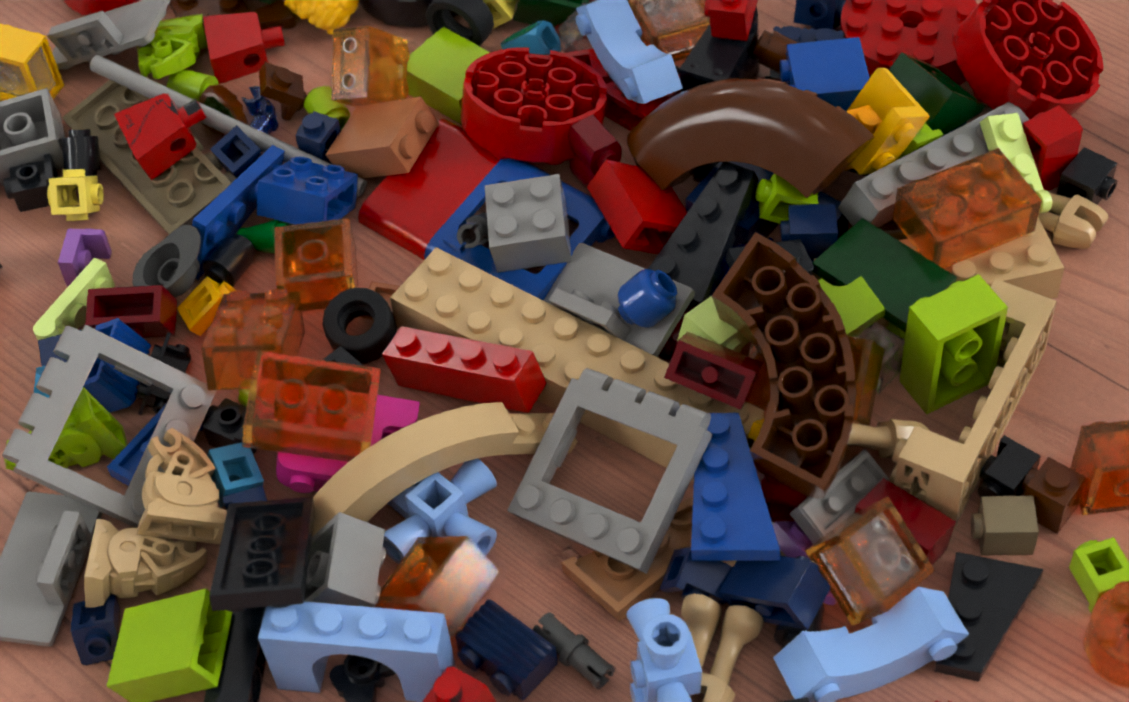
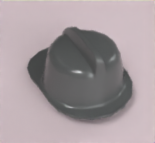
(171, 262)

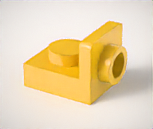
(202, 304)

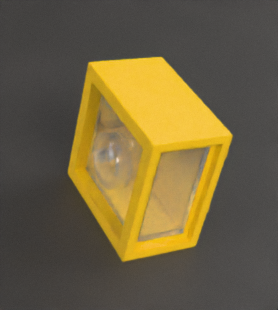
(26, 64)

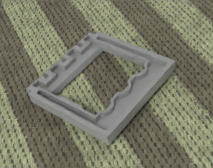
(64, 382)
(592, 524)

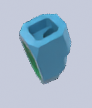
(539, 37)

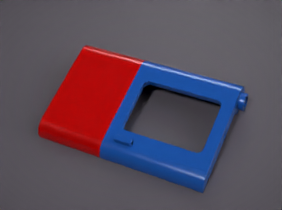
(448, 187)

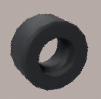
(353, 304)

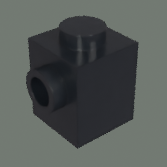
(1088, 176)

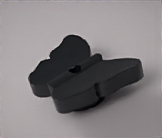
(354, 683)

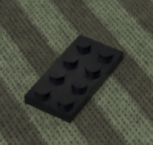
(263, 554)

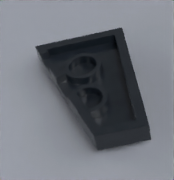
(987, 600)

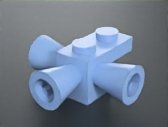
(440, 510)
(666, 655)

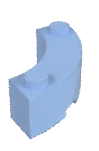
(615, 36)
(899, 642)

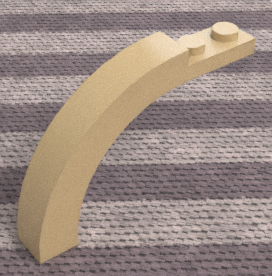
(423, 450)

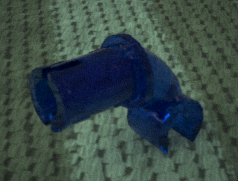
(262, 110)

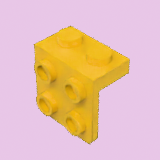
(900, 123)

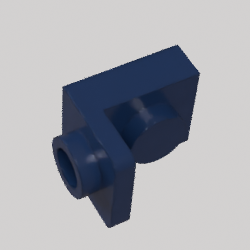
(95, 630)

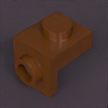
(284, 87)

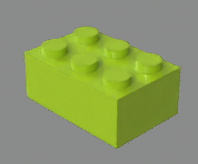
(952, 343)

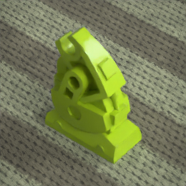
(173, 47)
(86, 435)

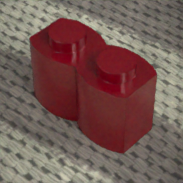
(591, 146)

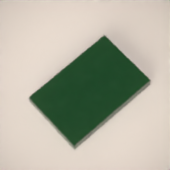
(887, 265)

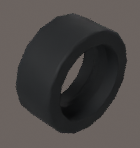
(473, 11)

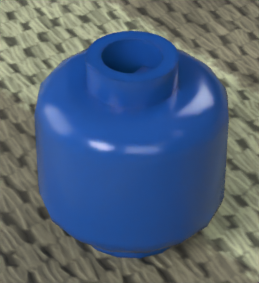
(647, 298)

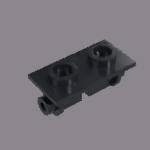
(174, 356)

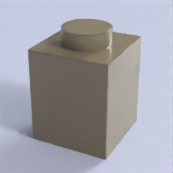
(1005, 525)

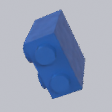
(828, 68)
(306, 192)

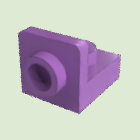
(79, 250)

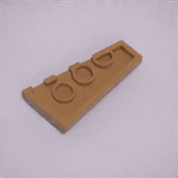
(621, 586)

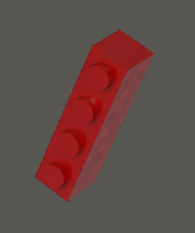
(465, 368)

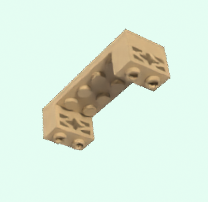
(948, 471)

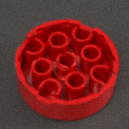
(908, 26)
(1029, 55)
(527, 102)

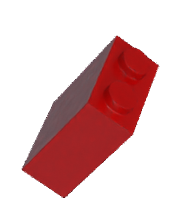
(636, 206)

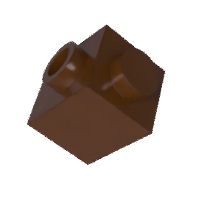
(1055, 493)

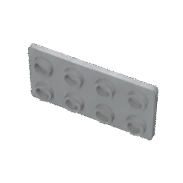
(106, 32)
(590, 292)
(42, 566)

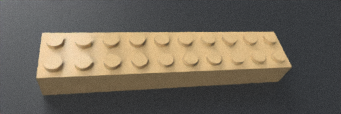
(472, 304)

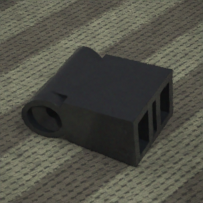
(720, 59)

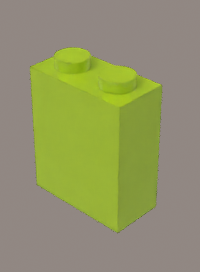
(439, 69)
(169, 648)

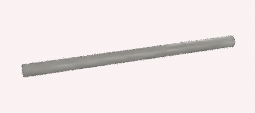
(214, 118)

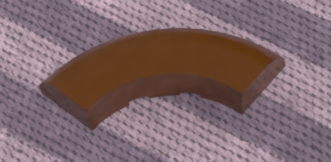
(750, 124)
(806, 361)

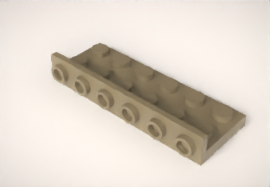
(175, 194)

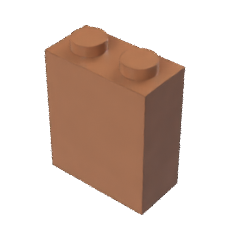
(383, 138)

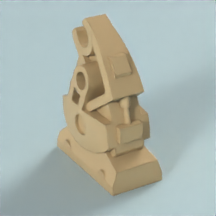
(183, 497)
(135, 563)

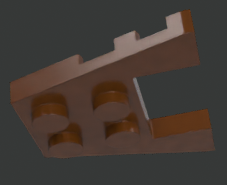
(268, 15)

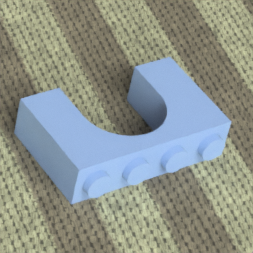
(305, 634)

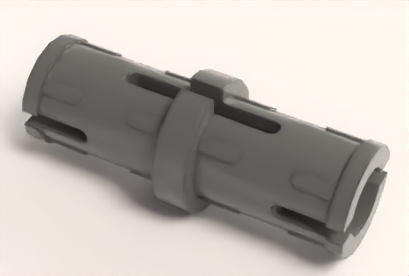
(474, 232)
(574, 650)

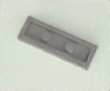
(849, 487)

